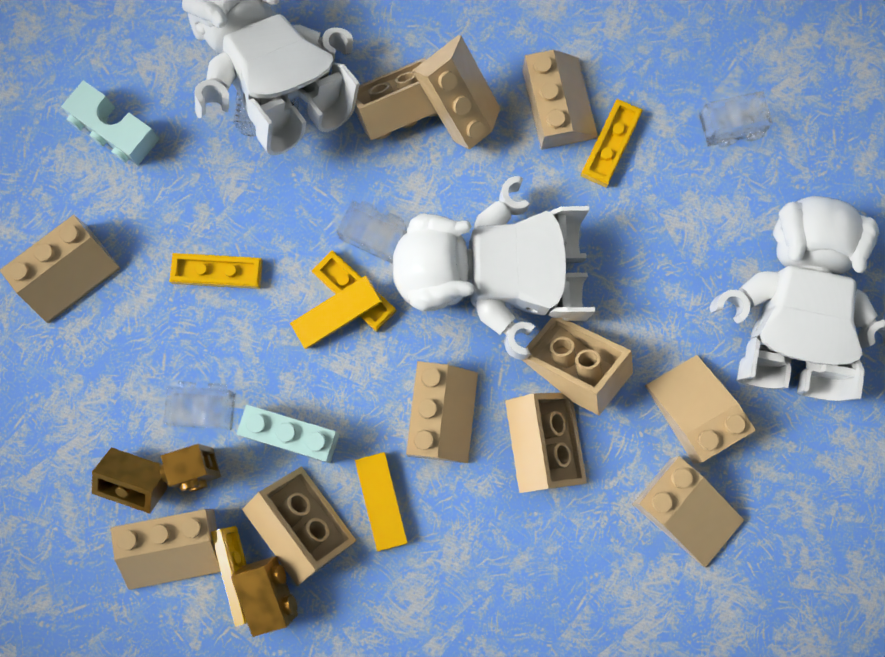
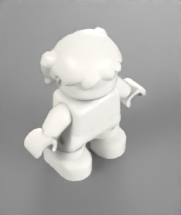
(271, 66)
(501, 270)
(809, 305)

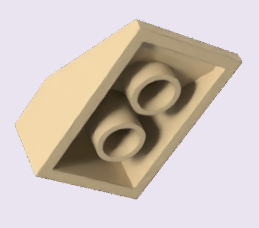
(580, 363)
(699, 409)
(688, 510)

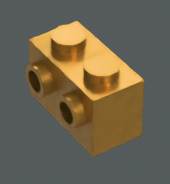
(190, 467)
(128, 480)
(264, 596)

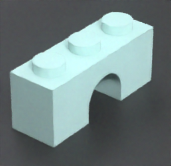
(91, 109)
(288, 433)

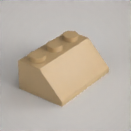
(459, 93)
(558, 99)
(392, 102)
(60, 269)
(442, 412)
(545, 442)
(298, 525)
(166, 548)

